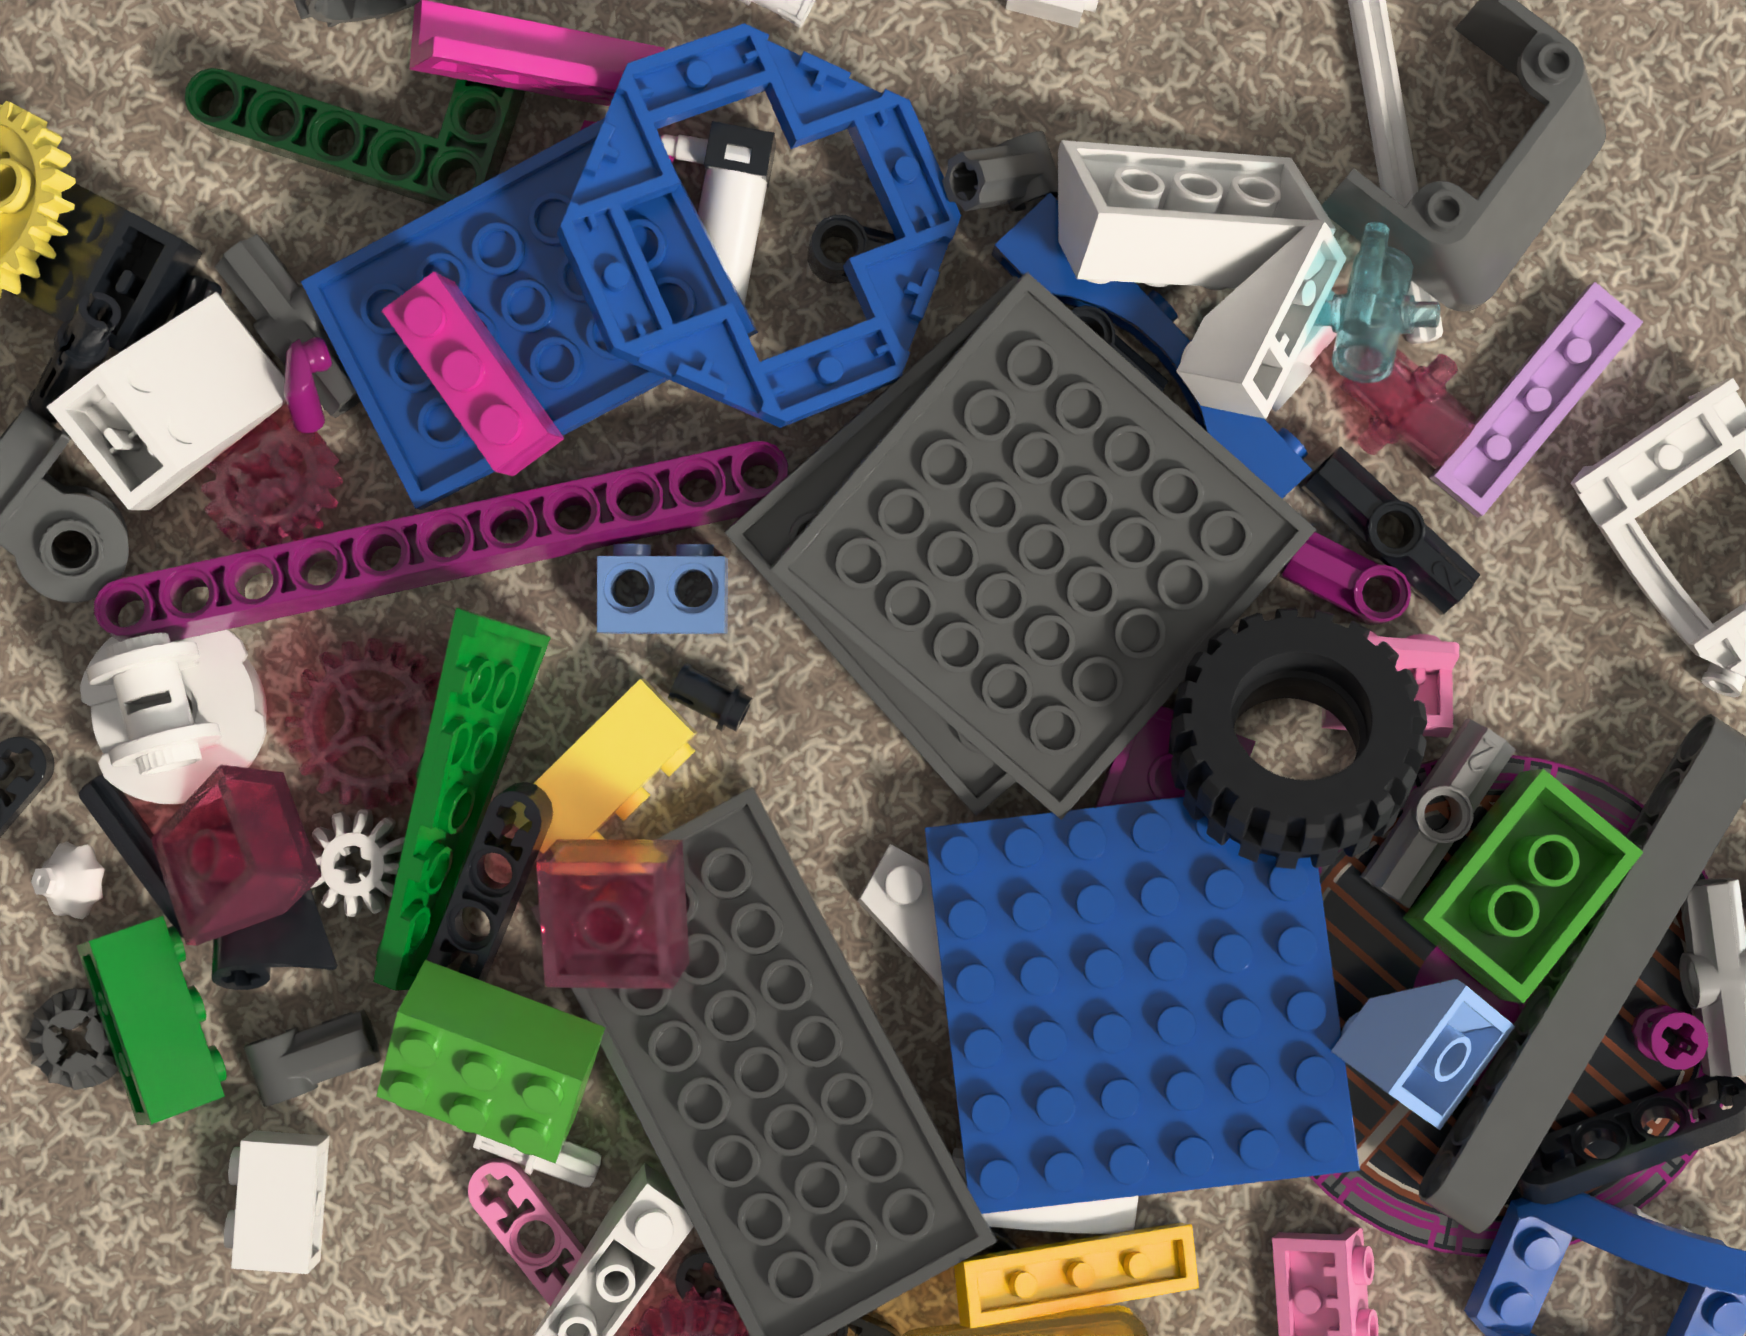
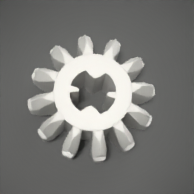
(342, 877)

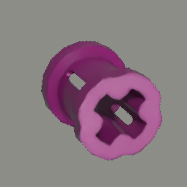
(1683, 1025)

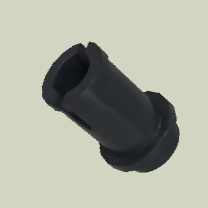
(710, 697)

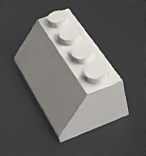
(1176, 213)

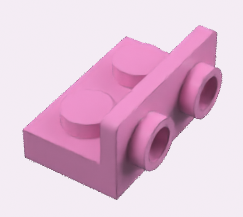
(1323, 1284)

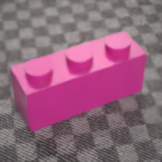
(473, 374)

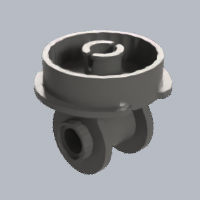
(41, 507)

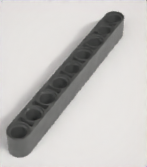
(1589, 981)

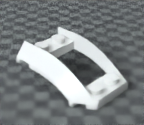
(1648, 472)

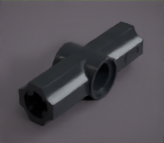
(1422, 556)

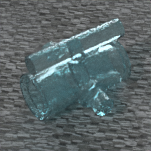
(1375, 309)

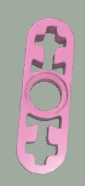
(497, 1209)

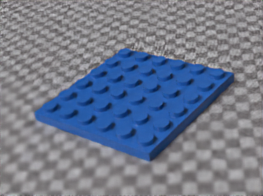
(1134, 1008)

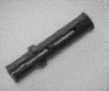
(78, 348)

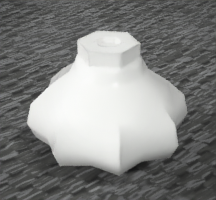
(70, 880)

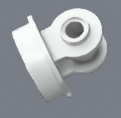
(145, 719)

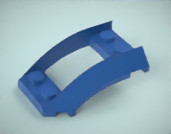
(1536, 1239)

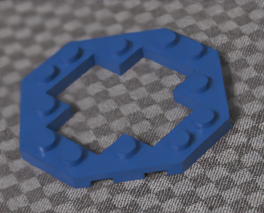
(713, 348)

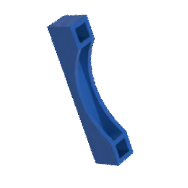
(1035, 249)

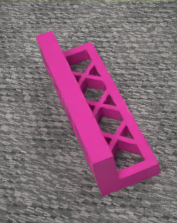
(520, 53)

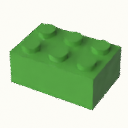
(1523, 885)
(489, 1061)

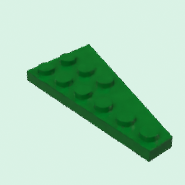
(471, 729)

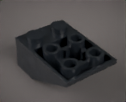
(113, 255)

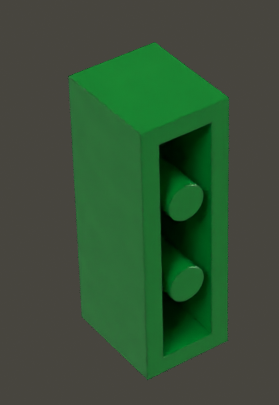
(153, 1020)

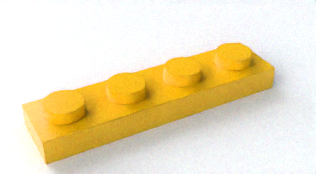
(1075, 1274)

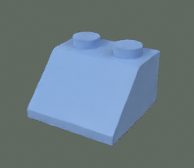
(1424, 1045)

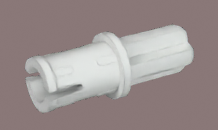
(574, 1164)

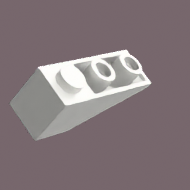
(620, 1259)

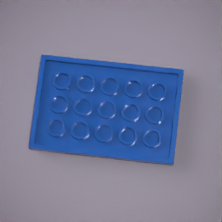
(514, 273)

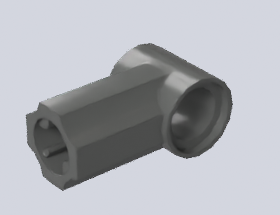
(1003, 174)
(301, 1059)

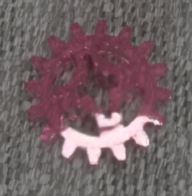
(272, 485)

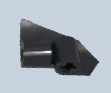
(288, 940)

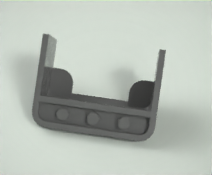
(1471, 245)

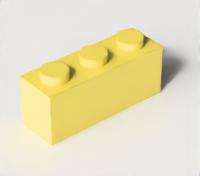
(612, 764)

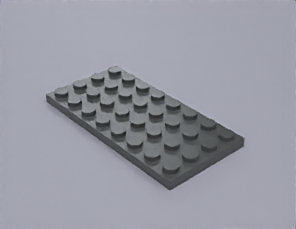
(783, 1097)

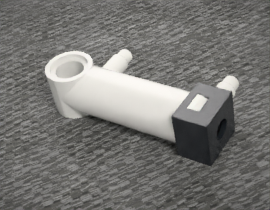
(733, 189)

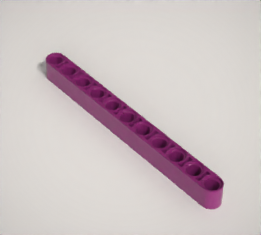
(416, 535)

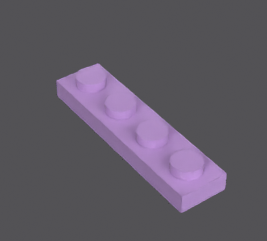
(1537, 399)

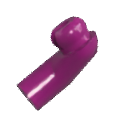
(299, 384)

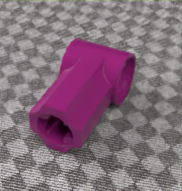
(1340, 577)

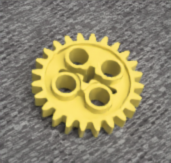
(29, 193)

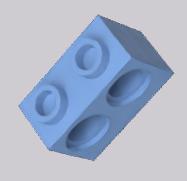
(662, 608)

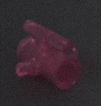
(1414, 409)

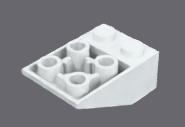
(171, 402)

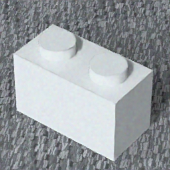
(277, 1201)

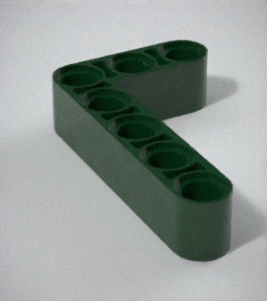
(374, 139)

